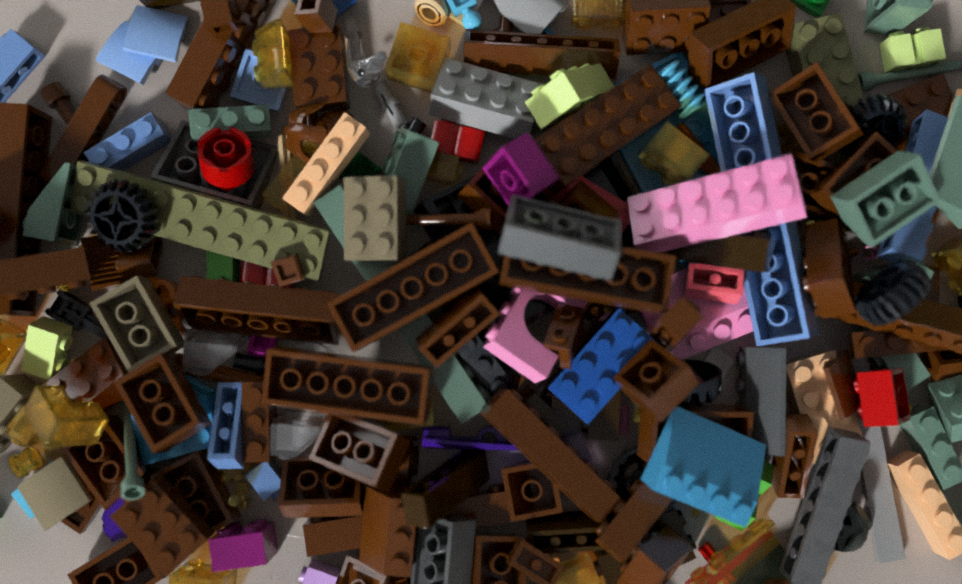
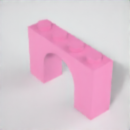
(514, 343)

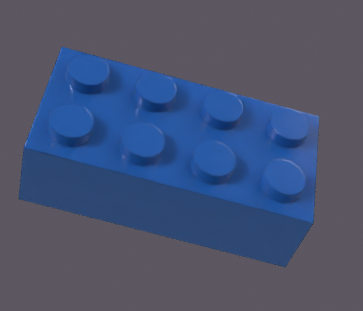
(590, 380)

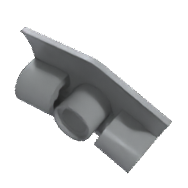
(531, 15)

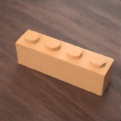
(326, 164)
(927, 503)

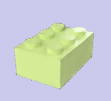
(567, 93)

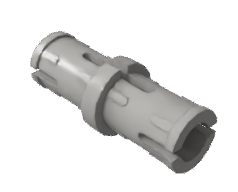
(390, 104)

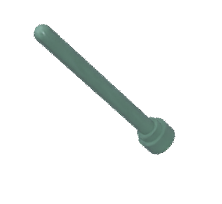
(870, 80)
(132, 485)

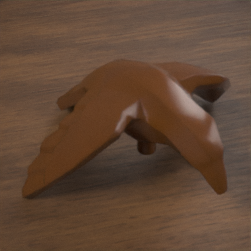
(298, 131)

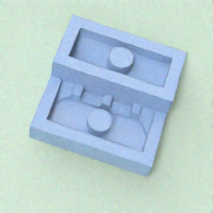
(155, 33)
(126, 63)

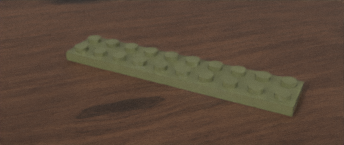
(214, 222)

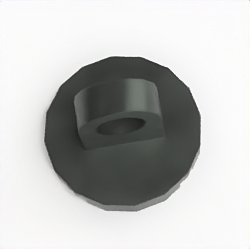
(854, 530)

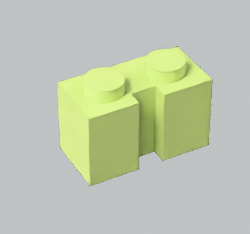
(913, 50)
(46, 347)

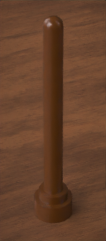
(481, 219)

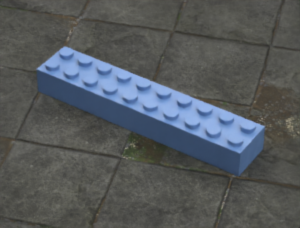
(744, 136)

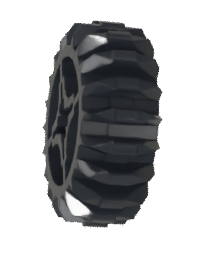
(878, 114)
(112, 225)
(892, 292)

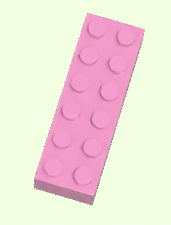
(717, 206)

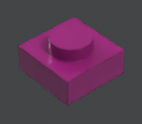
(258, 345)

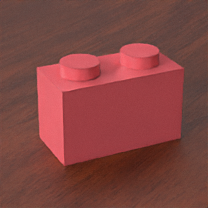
(713, 283)

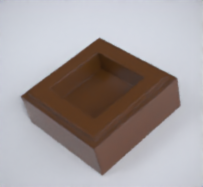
(288, 269)

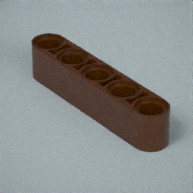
(86, 125)

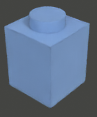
(266, 479)

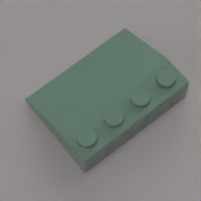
(947, 167)

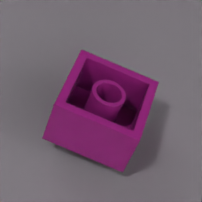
(520, 169)
(243, 545)

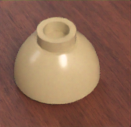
(432, 11)

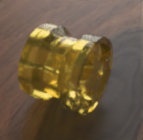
(23, 463)

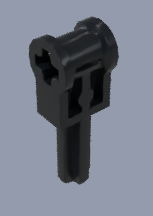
(76, 313)

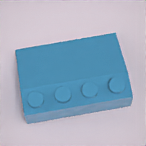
(707, 466)

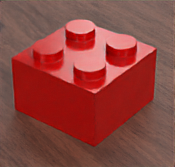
(882, 397)

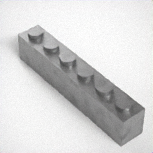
(824, 506)

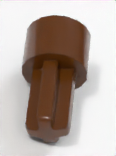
(58, 98)

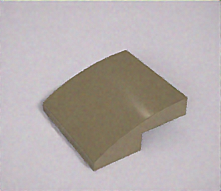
(54, 492)

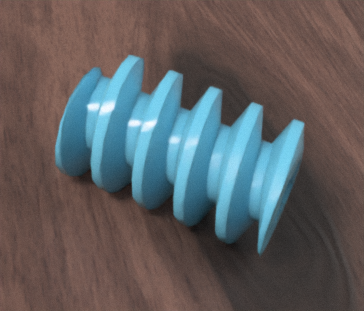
(682, 91)

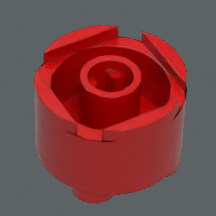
(225, 158)

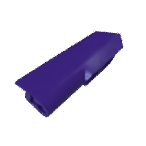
(440, 438)

